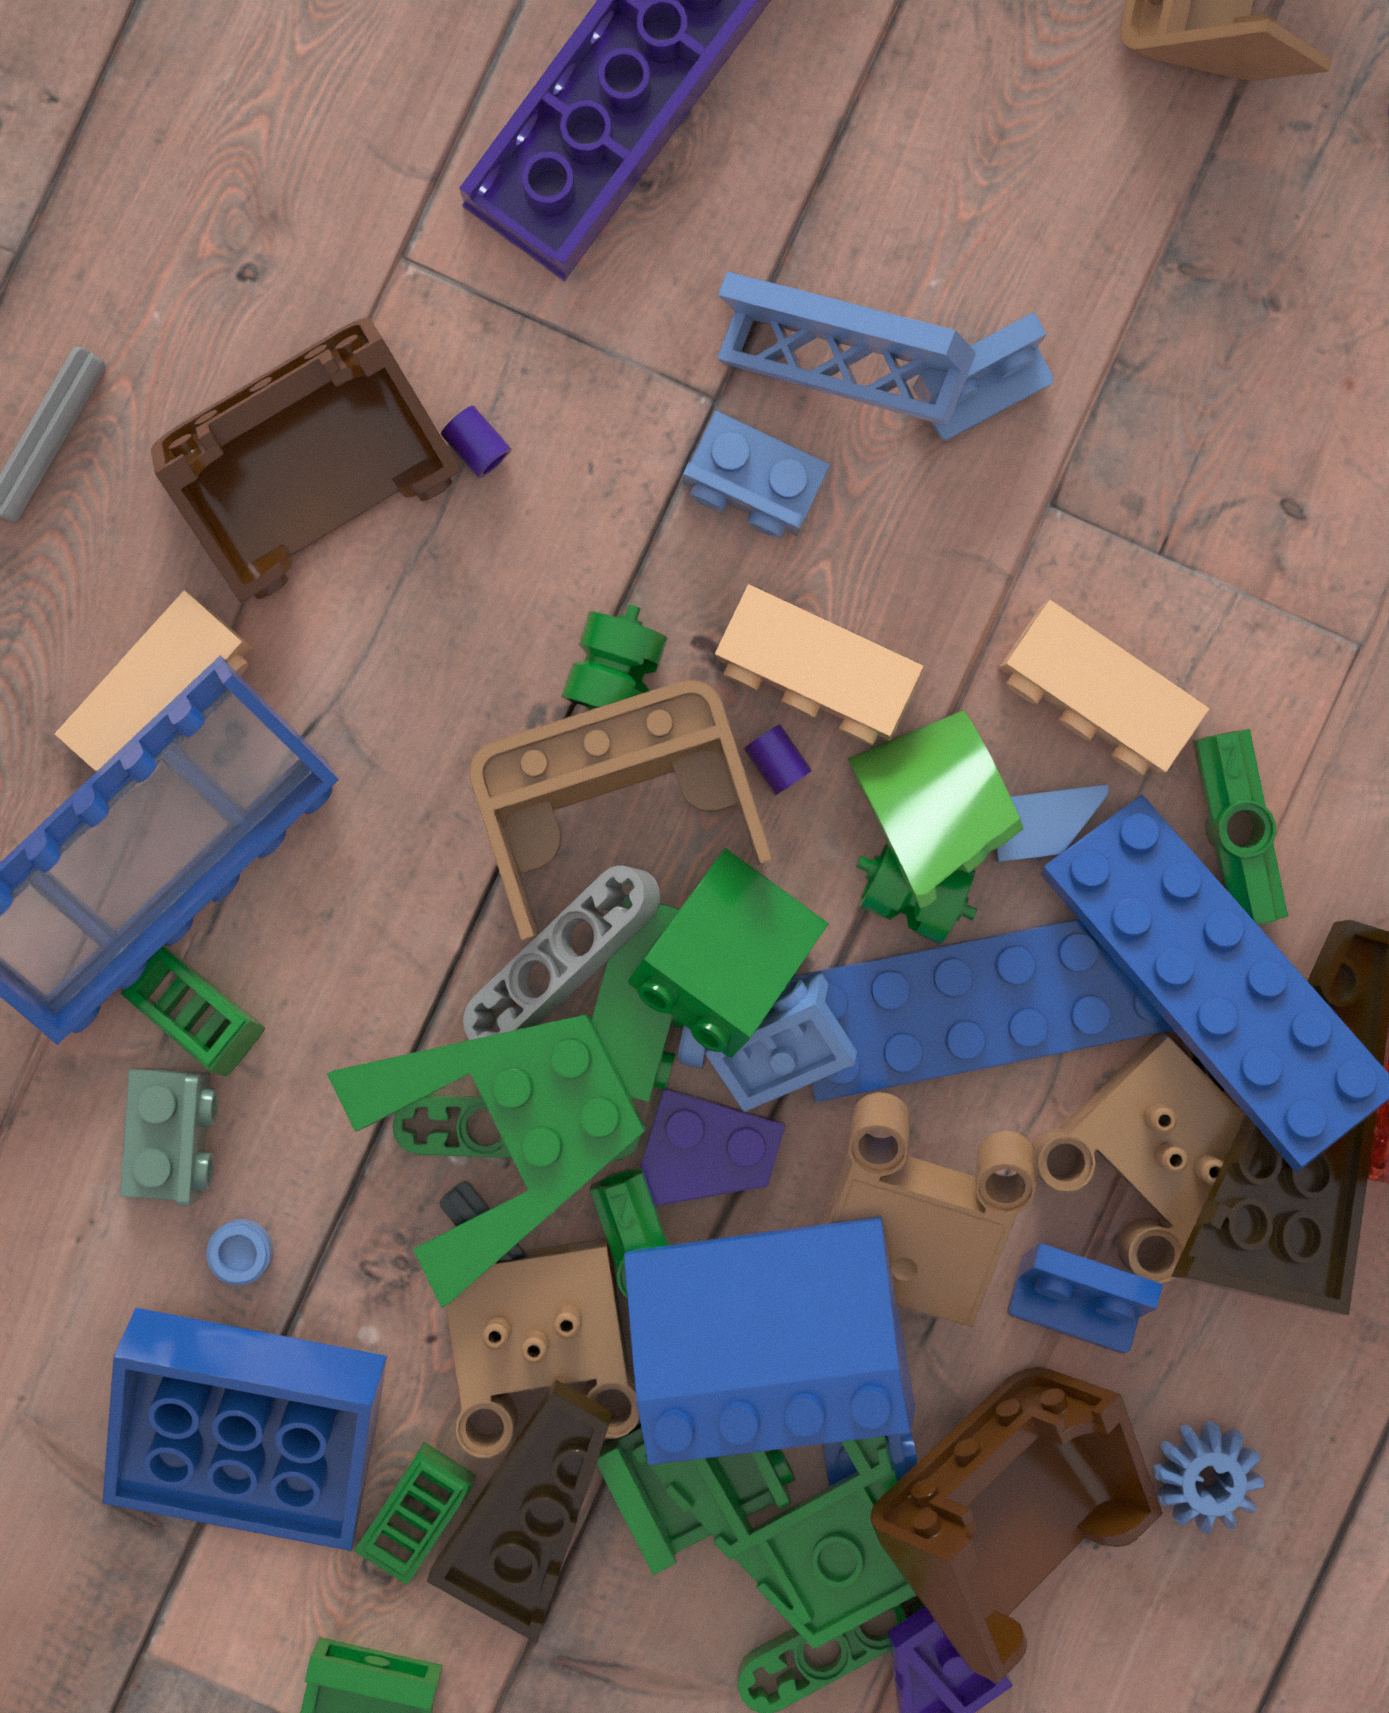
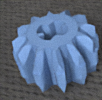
(1232, 1476)

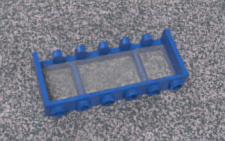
(149, 847)

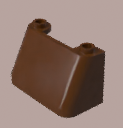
(301, 456)
(1010, 1503)

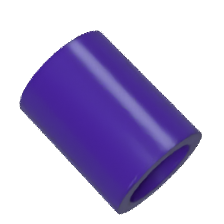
(475, 441)
(777, 759)

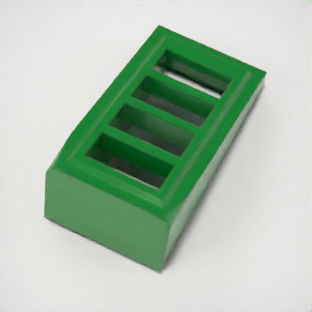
(234, 1041)
(444, 1473)

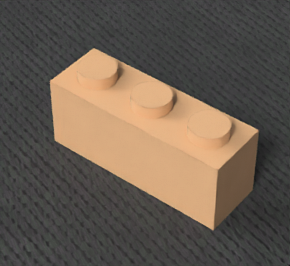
(817, 666)
(150, 677)
(1102, 690)

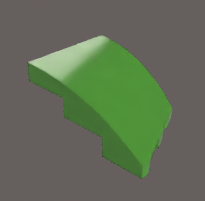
(937, 801)

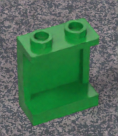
(727, 954)
(655, 1518)
(367, 1681)

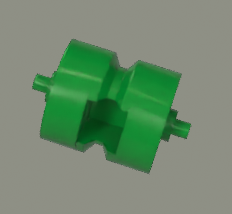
(615, 661)
(889, 895)

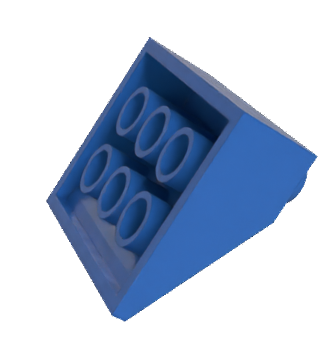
(767, 1342)
(241, 1428)

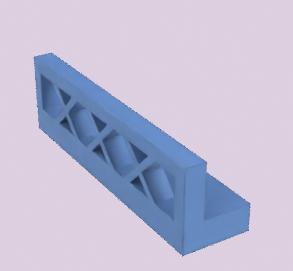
(847, 324)

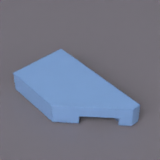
(1050, 821)

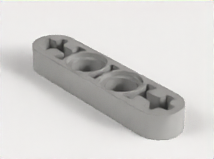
(555, 951)

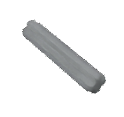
(48, 430)

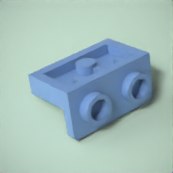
(1001, 375)
(754, 475)
(789, 1049)

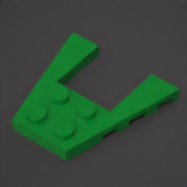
(553, 1106)
(812, 1560)

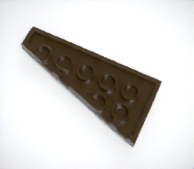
(1300, 1231)

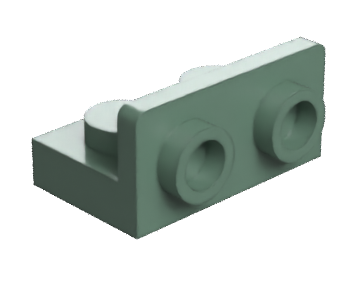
(167, 1135)

